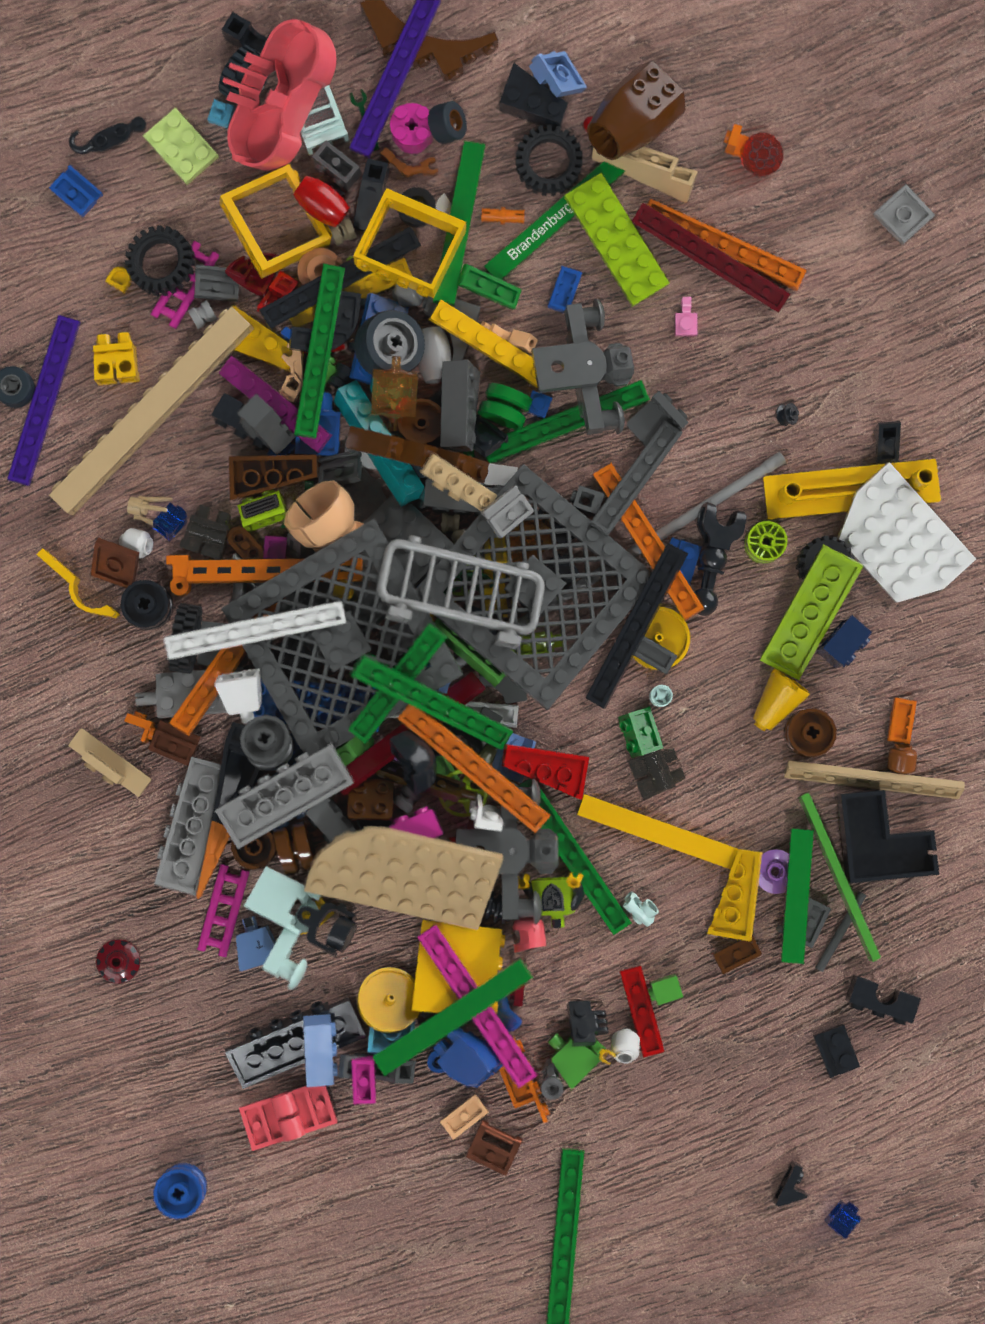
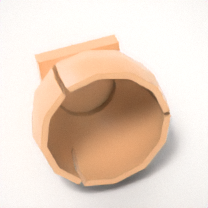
(330, 513)

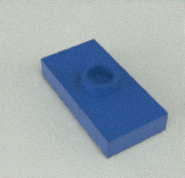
(564, 289)

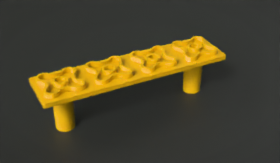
(834, 488)

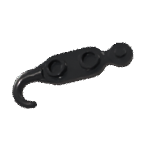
(109, 137)

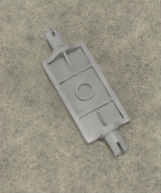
(173, 690)

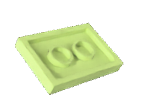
(181, 146)

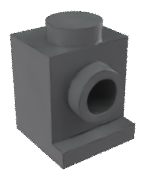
(594, 497)

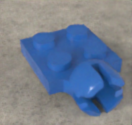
(329, 421)

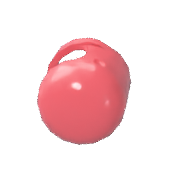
(530, 934)

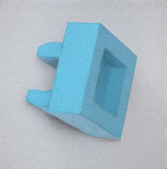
(221, 113)

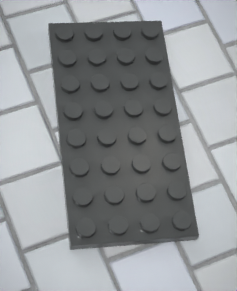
(395, 524)

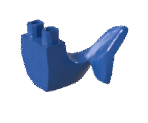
(472, 1058)

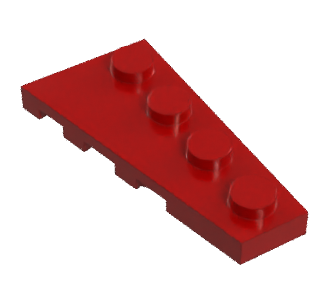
(553, 768)

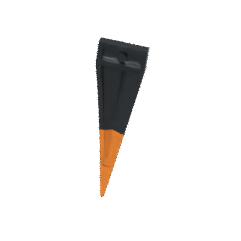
(234, 775)

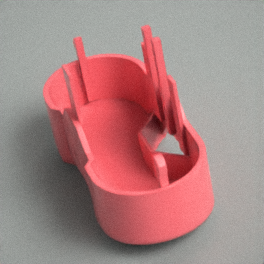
(270, 133)

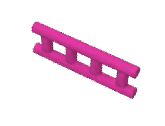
(187, 298)
(229, 922)

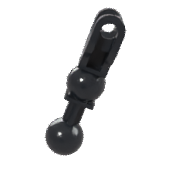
(714, 558)

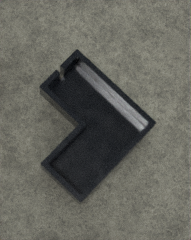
(873, 851)

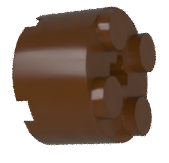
(259, 858)

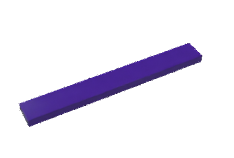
(394, 76)
(43, 400)

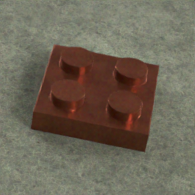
(114, 563)

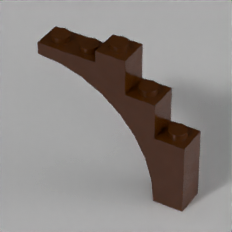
(446, 54)
(412, 452)

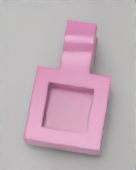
(686, 321)

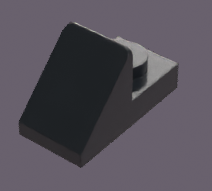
(887, 441)
(787, 1192)

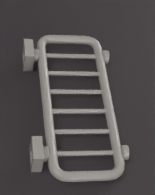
(400, 613)

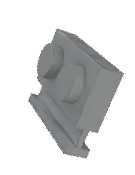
(507, 511)

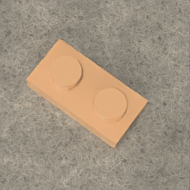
(464, 1116)

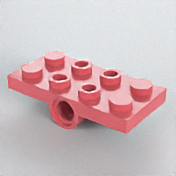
(287, 1115)

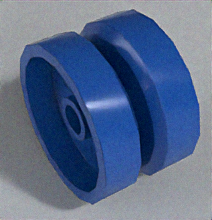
(178, 1204)

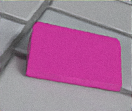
(363, 1080)

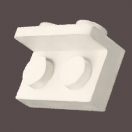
(485, 817)

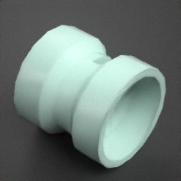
(660, 695)

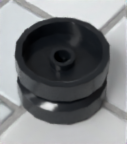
(159, 609)

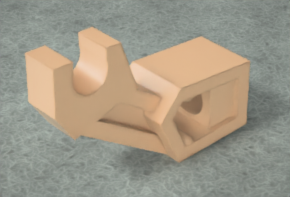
(519, 339)
(297, 371)

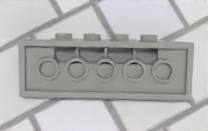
(284, 795)
(190, 829)

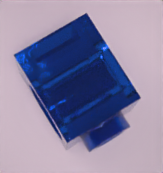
(170, 522)
(843, 1218)

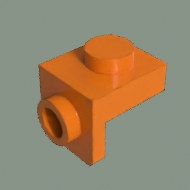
(735, 141)
(139, 719)

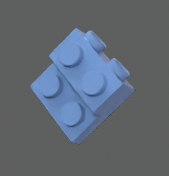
(558, 72)

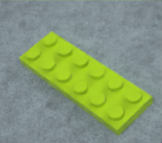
(616, 239)
(811, 612)

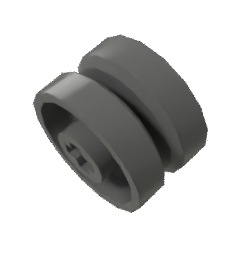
(267, 742)

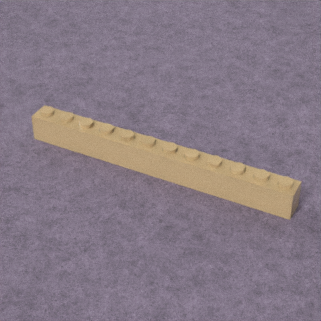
(151, 411)

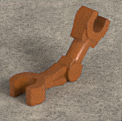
(409, 171)

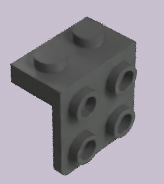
(652, 416)

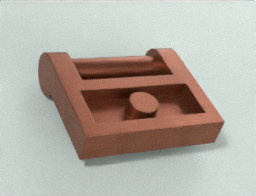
(491, 1154)

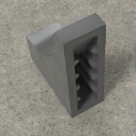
(459, 347)

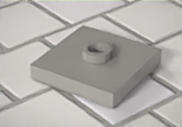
(903, 214)

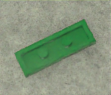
(489, 287)

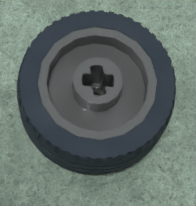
(386, 336)

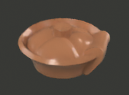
(312, 263)

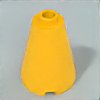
(778, 700)

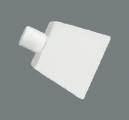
(240, 692)

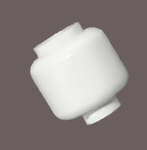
(138, 541)
(625, 1045)

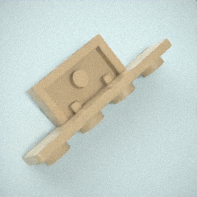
(458, 483)
(109, 763)

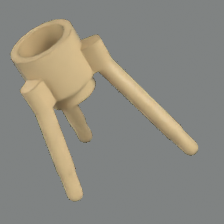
(140, 507)

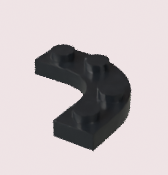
(345, 324)

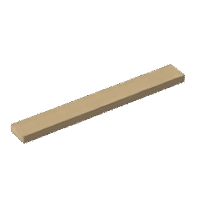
(874, 779)

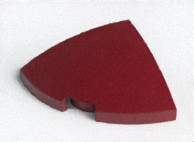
(246, 275)

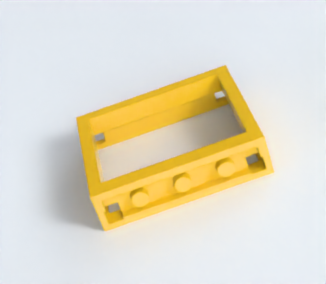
(423, 213)
(263, 266)

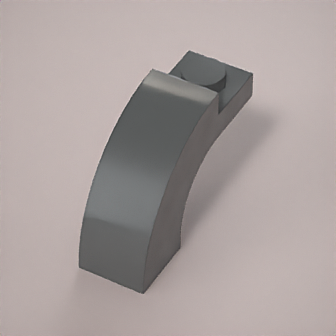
(402, 1075)

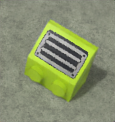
(262, 511)

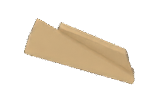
(656, 171)

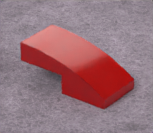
(278, 288)

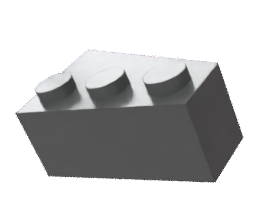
(330, 819)

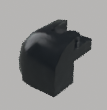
(416, 760)

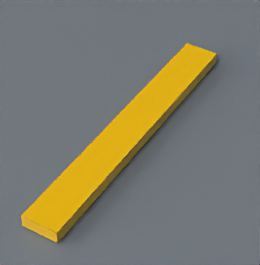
(657, 831)

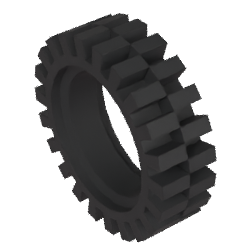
(555, 136)
(140, 248)
(187, 619)

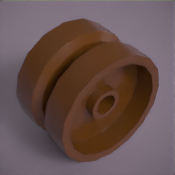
(425, 426)
(823, 734)
(294, 849)

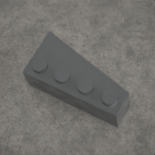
(459, 405)
(441, 502)

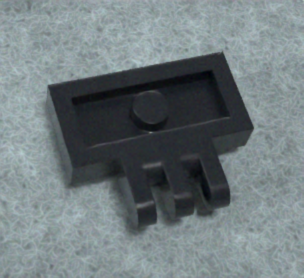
(585, 1023)

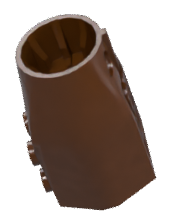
(636, 112)

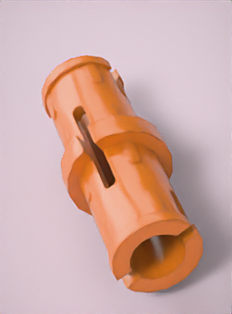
(502, 215)

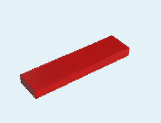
(642, 1011)

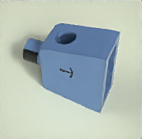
(253, 944)

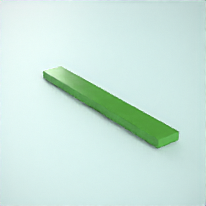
(839, 877)

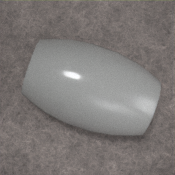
(436, 351)

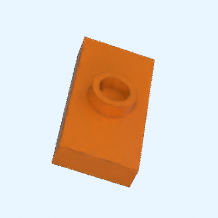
(901, 720)

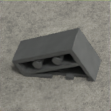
(263, 422)

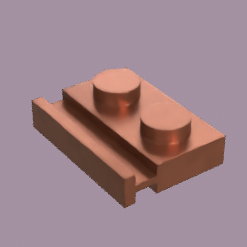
(174, 743)

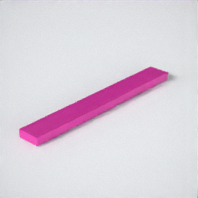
(487, 1020)

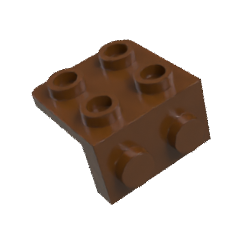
(372, 800)

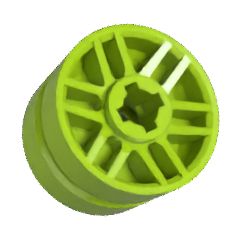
(765, 531)

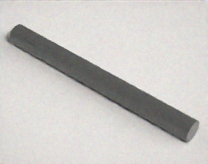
(836, 939)

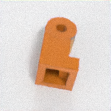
(179, 583)

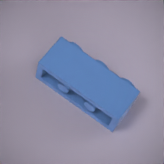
(319, 1050)

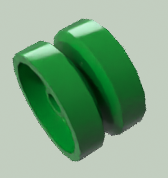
(505, 406)

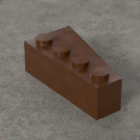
(263, 473)

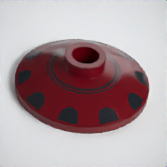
(128, 957)

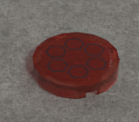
(762, 154)

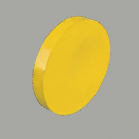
(670, 632)
(387, 1000)

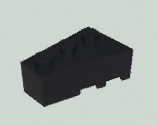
(531, 101)

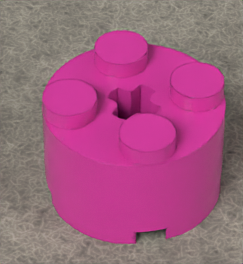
(402, 120)

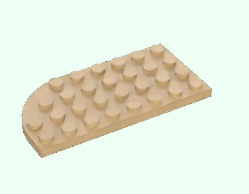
(407, 875)

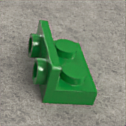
(640, 732)

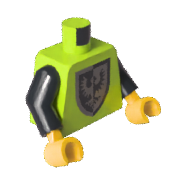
(558, 895)

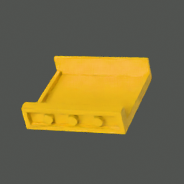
(474, 948)

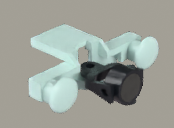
(273, 900)

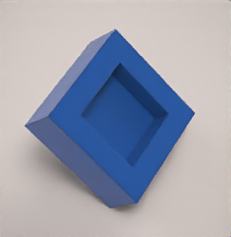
(540, 404)

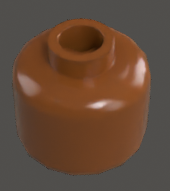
(902, 759)

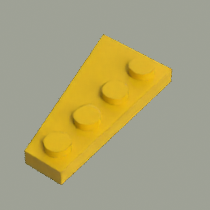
(264, 344)
(738, 902)

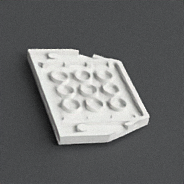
(901, 538)

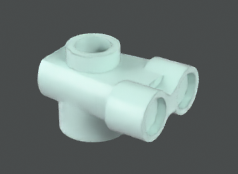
(641, 912)

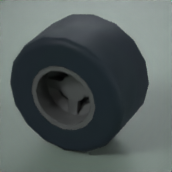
(10, 380)

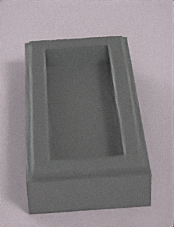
(655, 655)

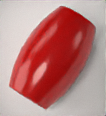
(321, 201)

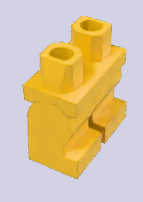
(115, 360)

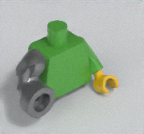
(571, 1063)

